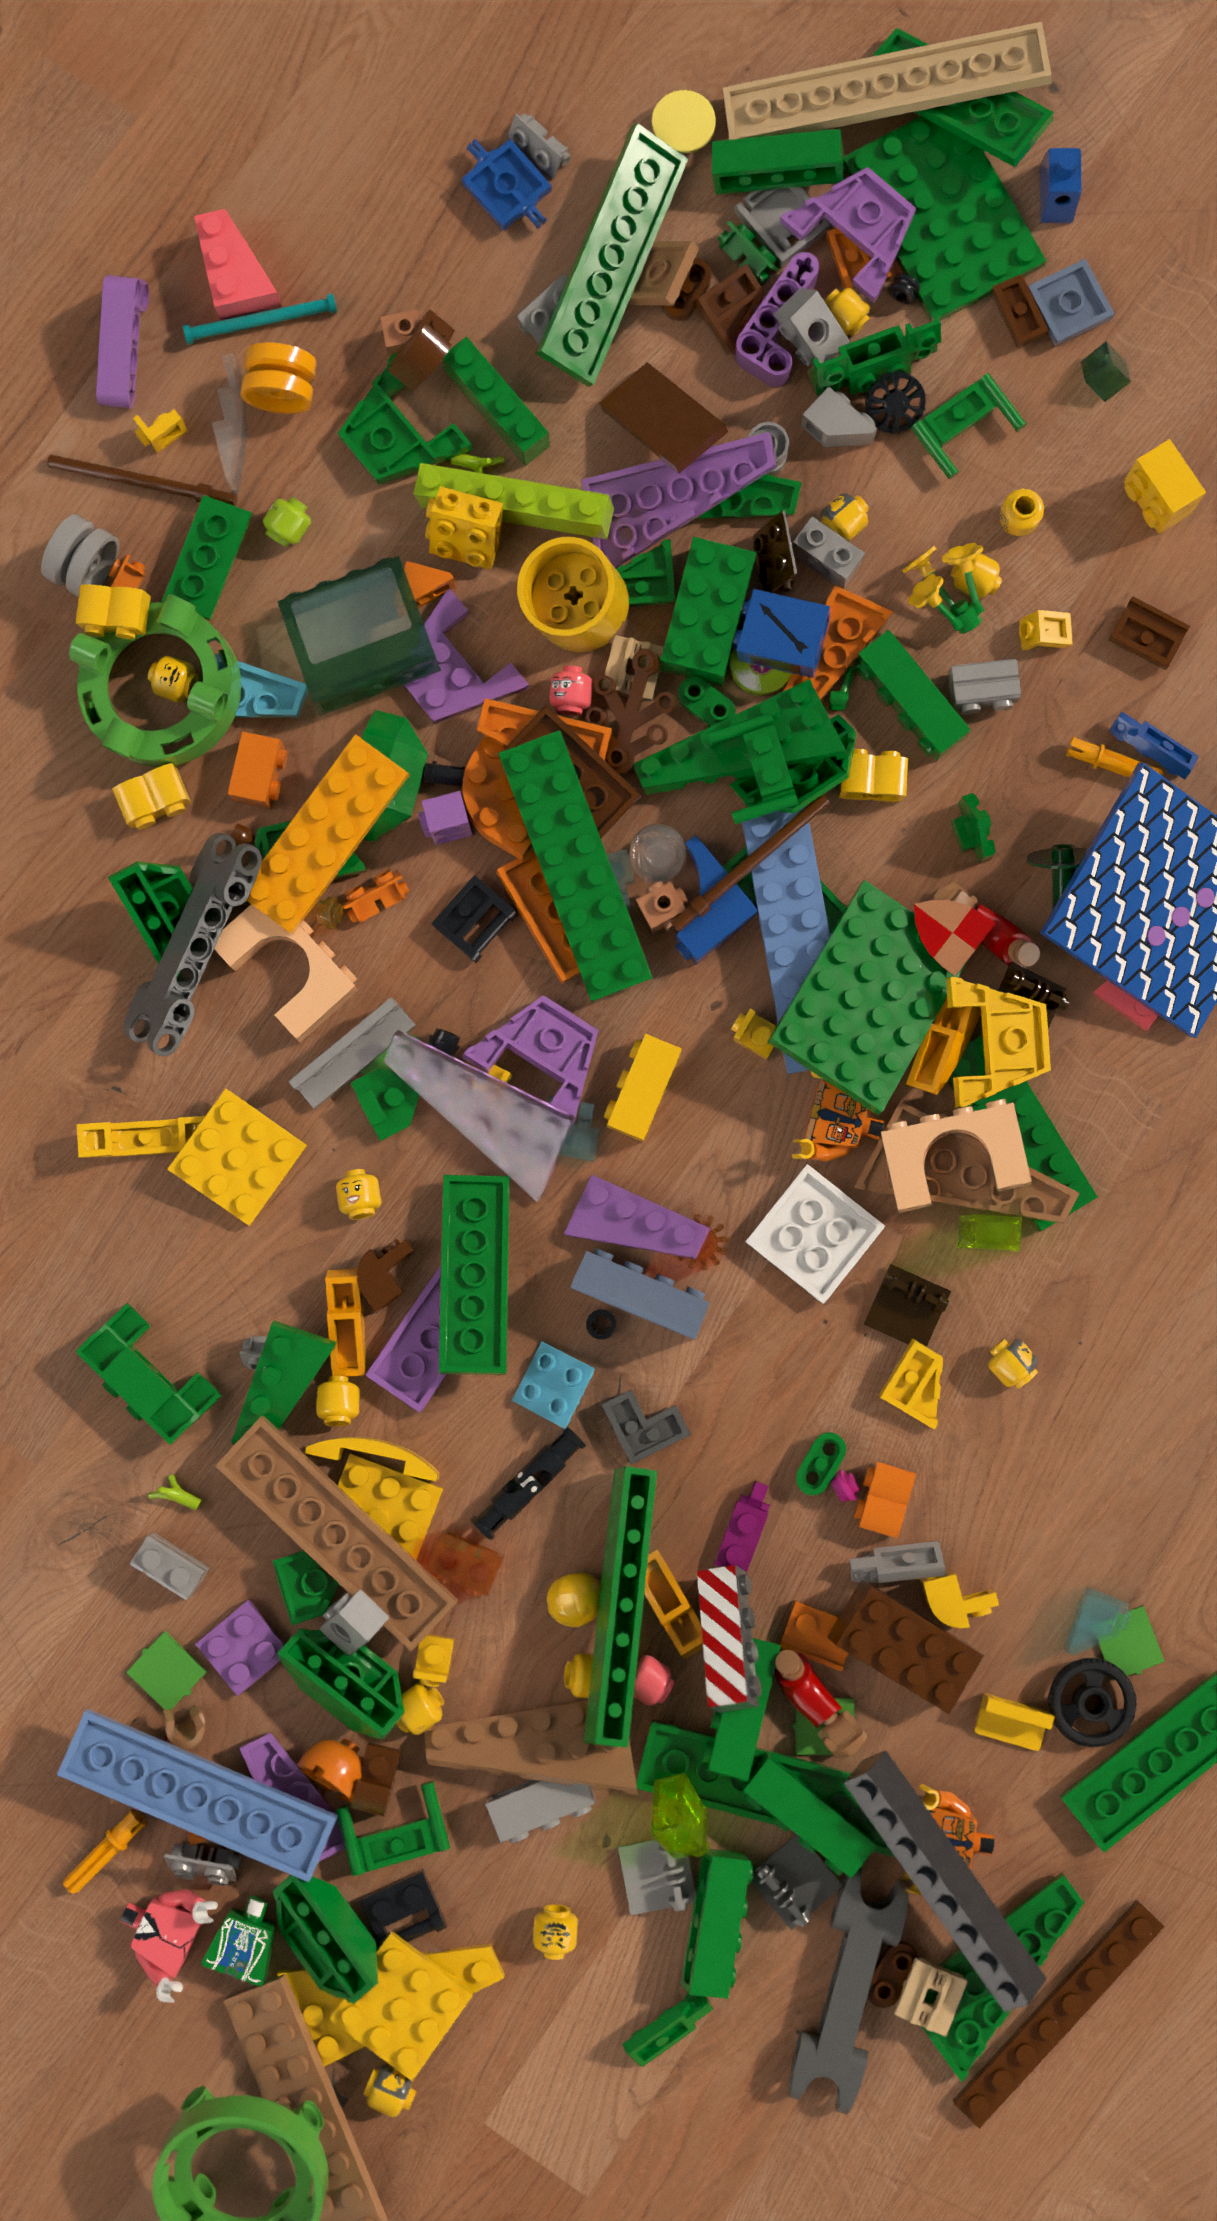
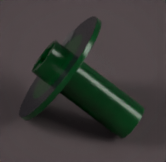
(1062, 861)

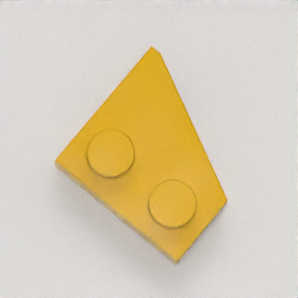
(915, 1383)

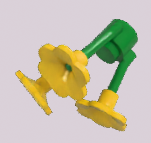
(962, 614)

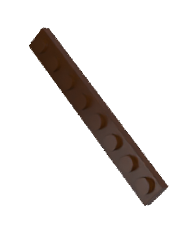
(1058, 2014)

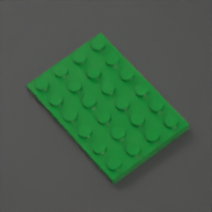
(964, 220)
(865, 1001)

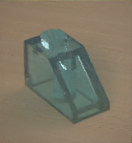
(1096, 1620)

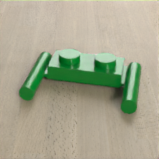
(960, 415)
(767, 763)
(396, 1842)

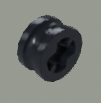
(904, 288)
(593, 1318)

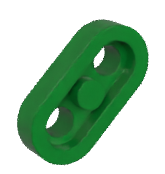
(704, 704)
(820, 1463)

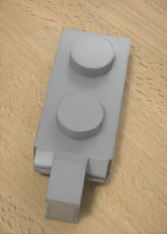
(899, 1563)

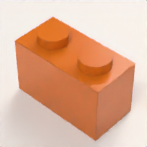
(257, 770)

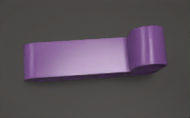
(765, 338)
(119, 339)

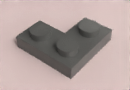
(640, 1435)

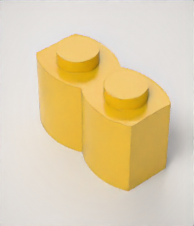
(112, 610)
(876, 777)
(152, 796)

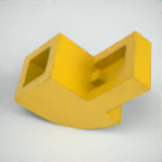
(949, 1606)

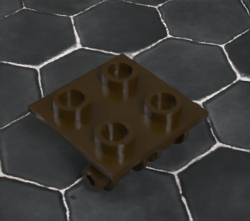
(775, 555)
(1034, 987)
(907, 1306)

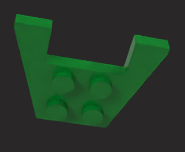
(387, 441)

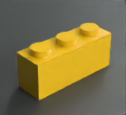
(642, 1087)

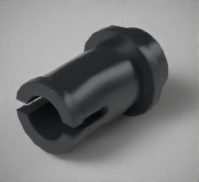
(443, 774)

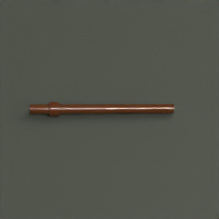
(141, 480)
(701, 904)

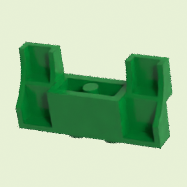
(874, 356)
(139, 1382)

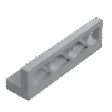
(351, 1053)

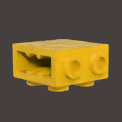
(464, 527)

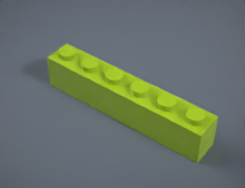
(524, 501)

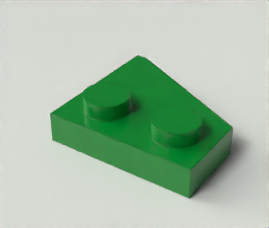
(650, 577)

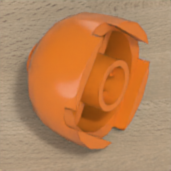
(333, 1766)

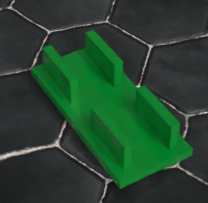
(208, 555)

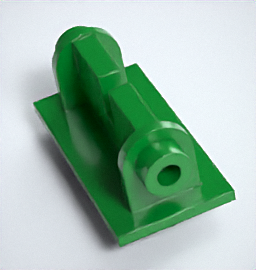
(740, 242)

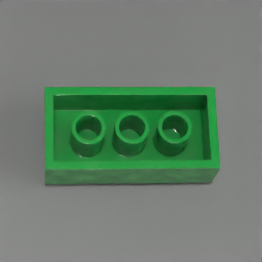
(707, 611)

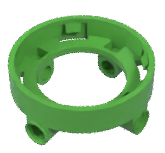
(211, 701)
(204, 2115)

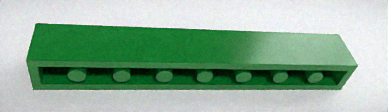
(620, 1607)

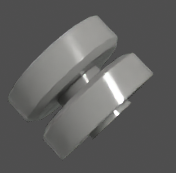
(79, 554)

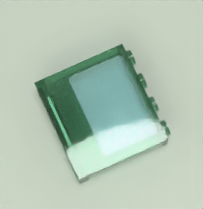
(358, 635)

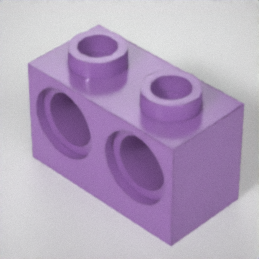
(445, 818)

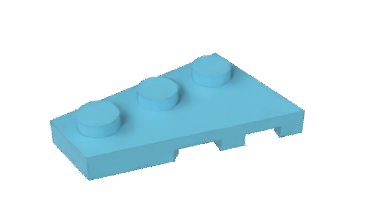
(267, 693)

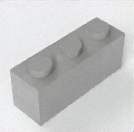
(535, 1806)

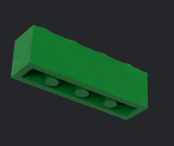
(777, 161)
(496, 401)
(911, 695)
(739, 1730)
(808, 1815)
(716, 1923)

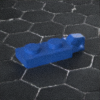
(1154, 744)

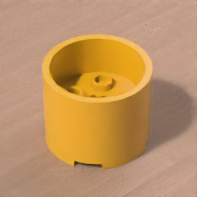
(552, 580)

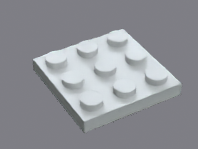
(815, 1234)

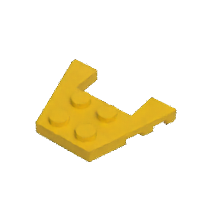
(1012, 1039)

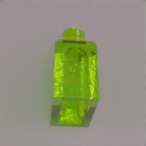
(990, 1233)
(679, 1817)

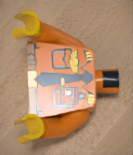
(835, 1125)
(957, 1824)

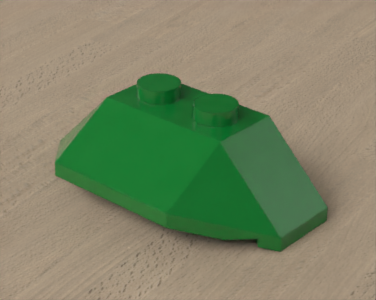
(398, 742)
(808, 780)
(154, 900)
(354, 1689)
(327, 1937)

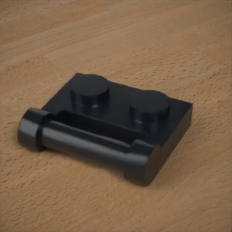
(466, 911)
(400, 1901)

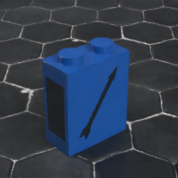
(782, 633)

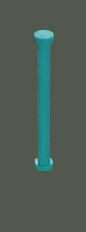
(260, 319)

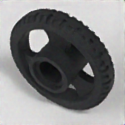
(1065, 1714)

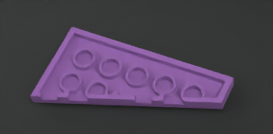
(657, 500)

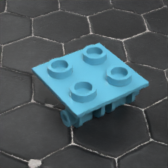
(553, 1385)

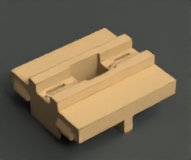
(623, 653)
(935, 2016)

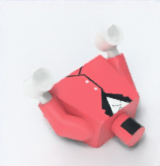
(166, 1935)

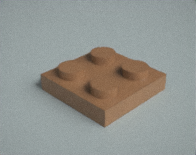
(664, 273)

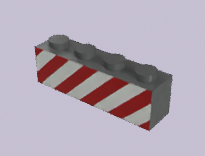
(728, 1639)

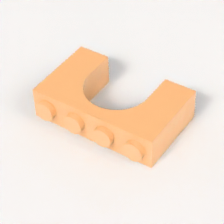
(326, 985)
(993, 1127)

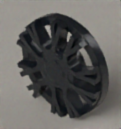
(895, 402)

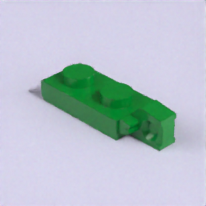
(667, 2029)

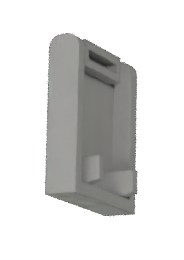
(764, 221)

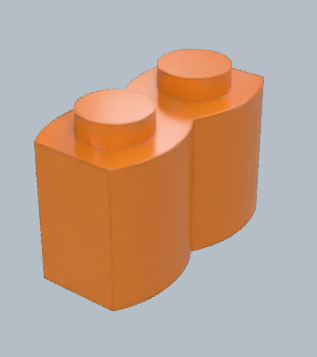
(885, 1499)

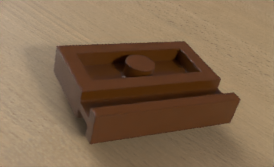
(1149, 633)

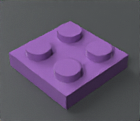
(242, 1647)

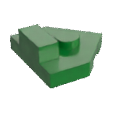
(973, 829)
(386, 1101)
(303, 1586)

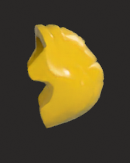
(574, 1599)

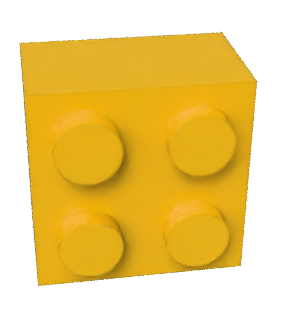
(1163, 487)

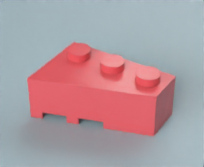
(232, 270)

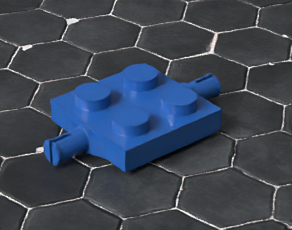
(506, 184)

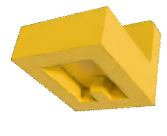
(162, 433)
(1045, 629)
(753, 1033)
(433, 1660)

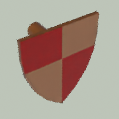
(950, 931)

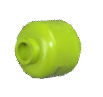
(287, 521)

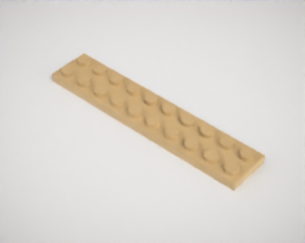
(890, 84)

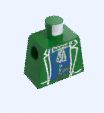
(243, 1943)

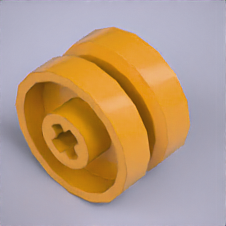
(278, 378)

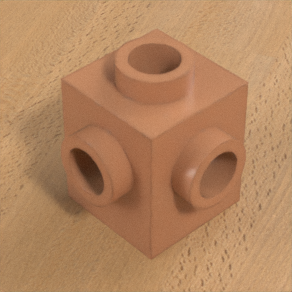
(657, 895)

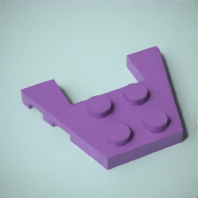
(868, 215)
(457, 686)
(548, 1040)

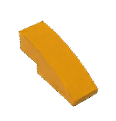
(943, 1047)
(346, 1322)
(672, 1607)

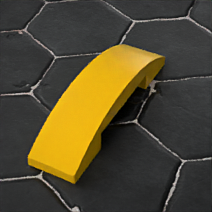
(135, 1138)
(414, 1466)

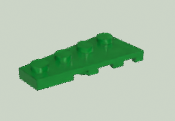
(760, 499)
(282, 1375)

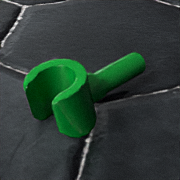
(839, 699)

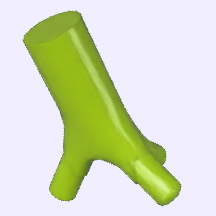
(476, 463)
(176, 1494)

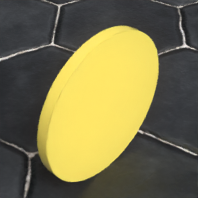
(684, 120)

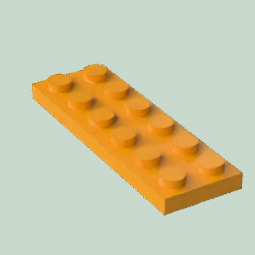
(325, 833)

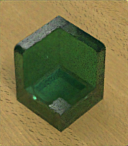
(1105, 371)

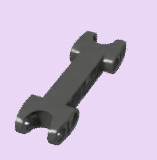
(166, 999)
(832, 2049)

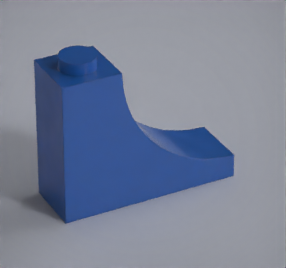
(726, 914)

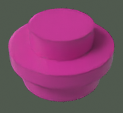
(846, 1486)

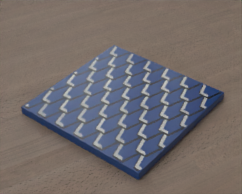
(1137, 871)

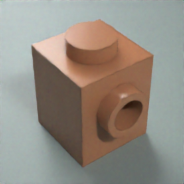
(399, 329)

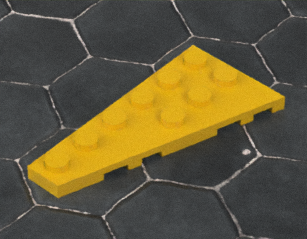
(471, 1965)

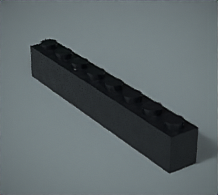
(945, 1881)

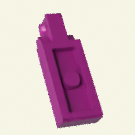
(744, 1529)

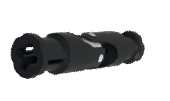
(523, 1487)

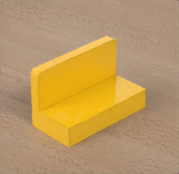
(1012, 1722)

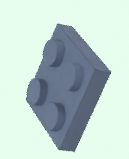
(1071, 302)

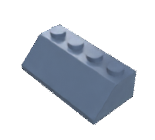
(639, 1294)

